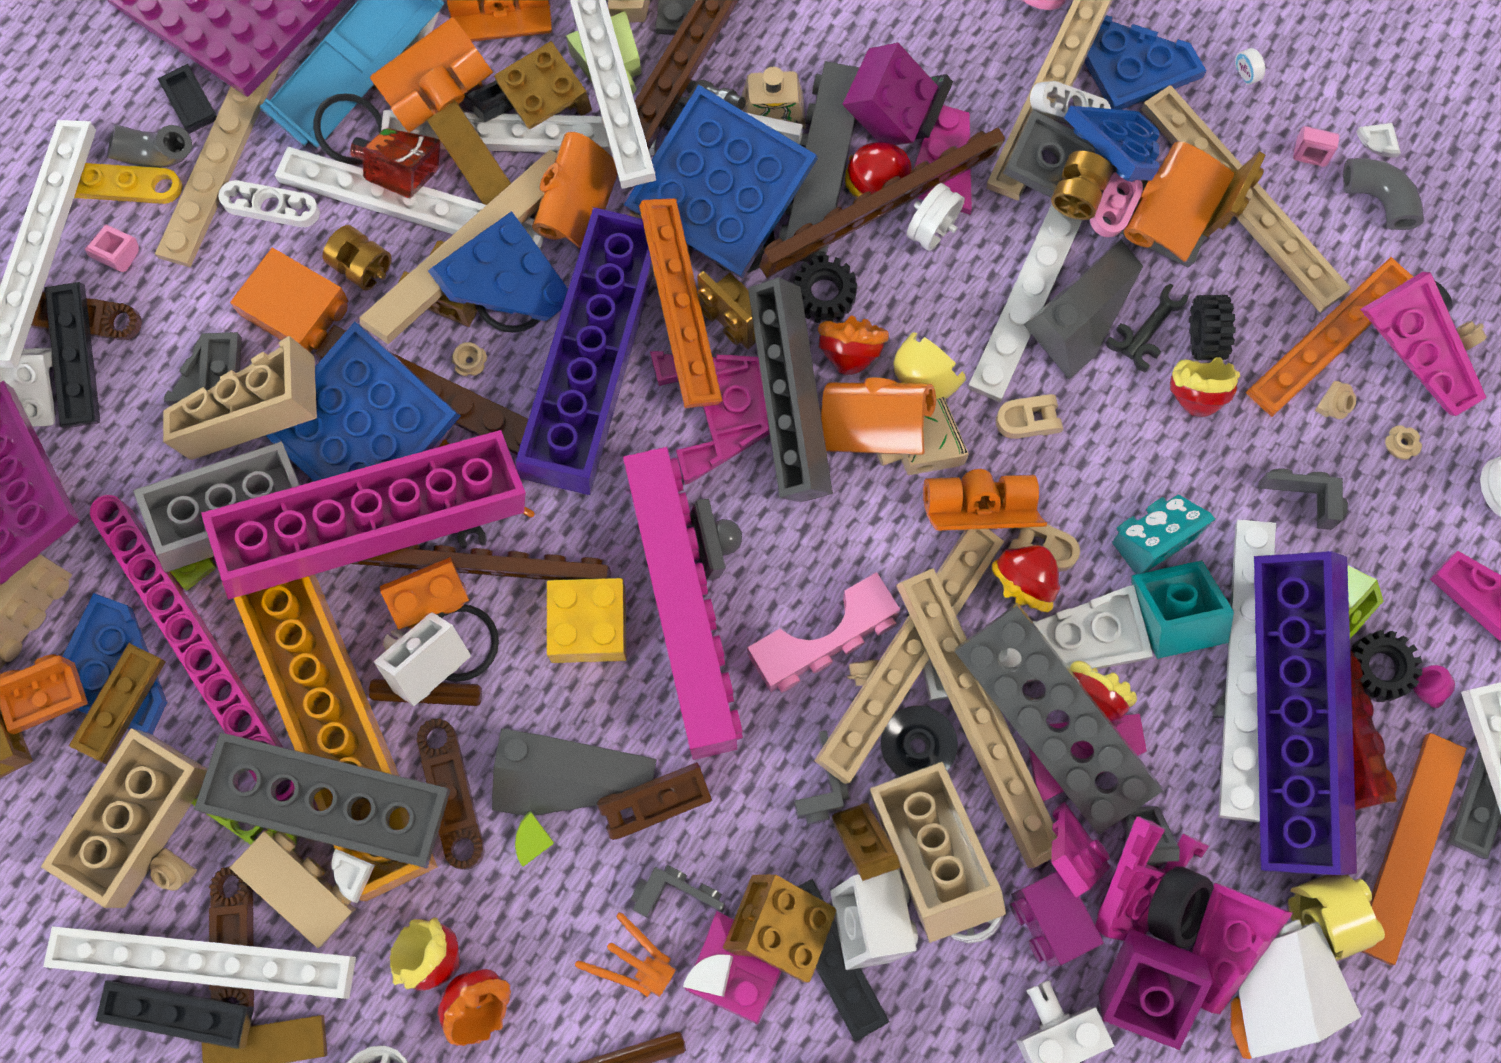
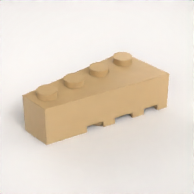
(245, 405)

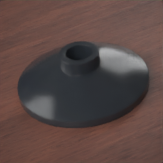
(921, 724)

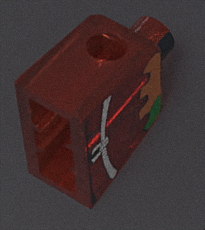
(398, 160)

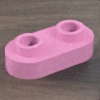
(1116, 206)

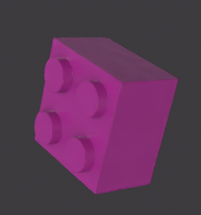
(890, 94)
(1056, 920)
(1155, 989)

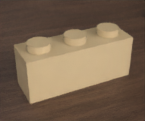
(293, 886)

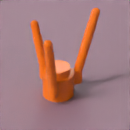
(652, 972)

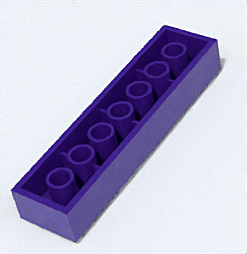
(588, 355)
(1304, 714)

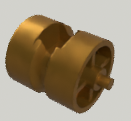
(1082, 184)
(356, 257)

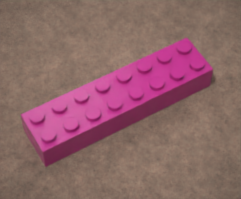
(363, 513)
(680, 603)

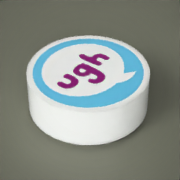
(1250, 65)

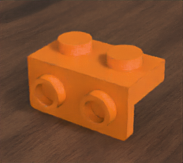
(424, 591)
(40, 692)

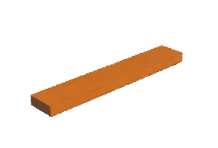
(680, 303)
(1324, 341)
(1413, 842)

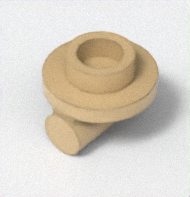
(1337, 401)
(170, 871)

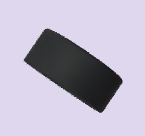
(1179, 906)

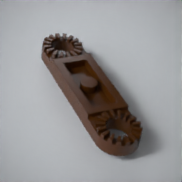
(101, 318)
(447, 769)
(231, 924)

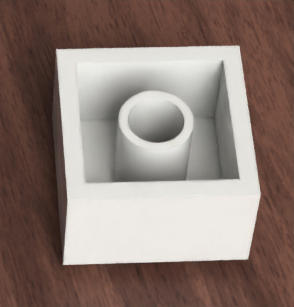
(874, 920)

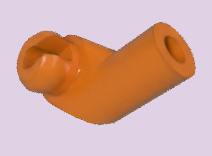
(1238, 1028)

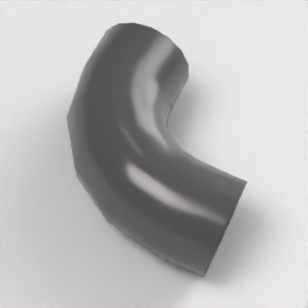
(149, 149)
(1390, 186)

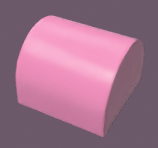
(1315, 146)
(113, 248)

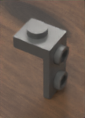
(1330, 502)
(817, 808)
(648, 892)

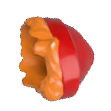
(851, 344)
(458, 1011)

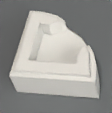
(1380, 138)
(350, 874)
(710, 975)

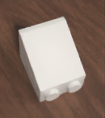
(1295, 993)

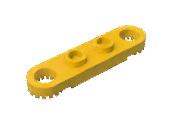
(127, 183)

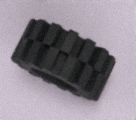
(829, 271)
(1211, 327)
(1404, 662)

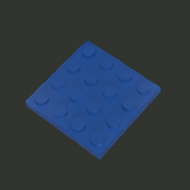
(727, 179)
(366, 411)

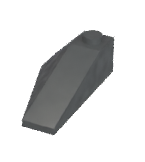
(1083, 312)
(560, 774)

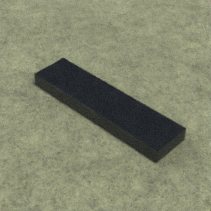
(72, 355)
(847, 988)
(175, 1014)

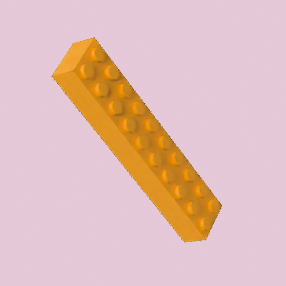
(322, 701)

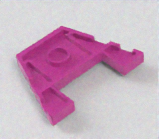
(732, 423)
(1136, 881)

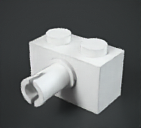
(421, 658)
(1061, 1035)

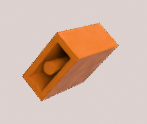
(290, 300)

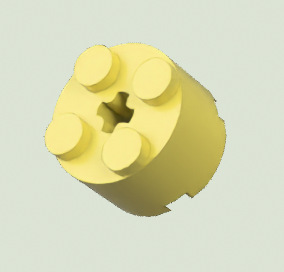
(1341, 910)

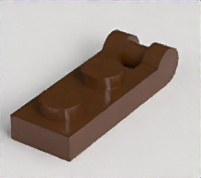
(655, 801)

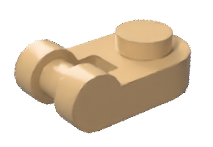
(1017, 420)
(1061, 544)

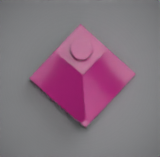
(749, 978)

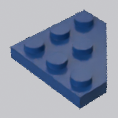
(1137, 64)
(1119, 137)
(502, 272)
(96, 649)

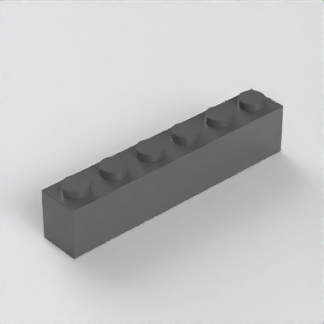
(830, 140)
(790, 391)

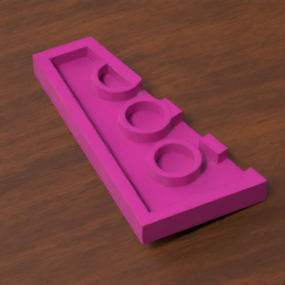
(1426, 339)
(1472, 588)

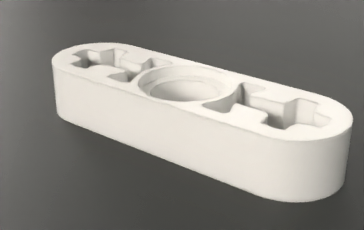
(1062, 93)
(259, 194)

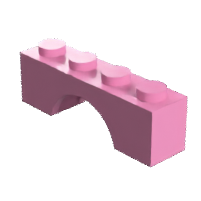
(783, 657)

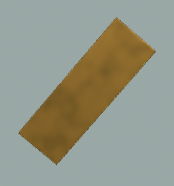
(469, 152)
(117, 703)
(865, 841)
(275, 1043)

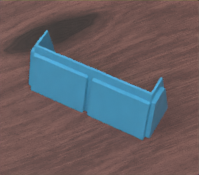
(344, 61)

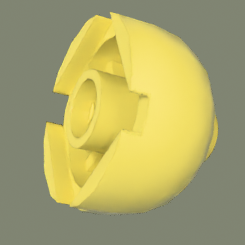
(928, 365)

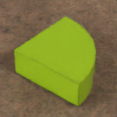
(531, 839)

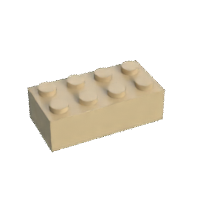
(24, 602)
(125, 819)
(938, 852)

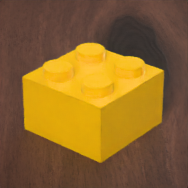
(586, 620)

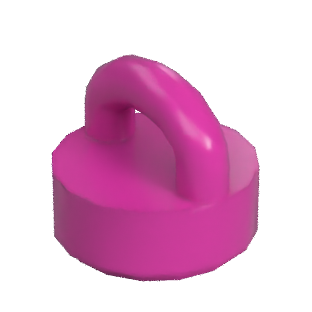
(1435, 685)

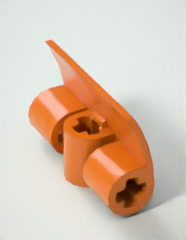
(501, 18)
(431, 74)
(572, 187)
(1179, 200)
(876, 416)
(981, 502)

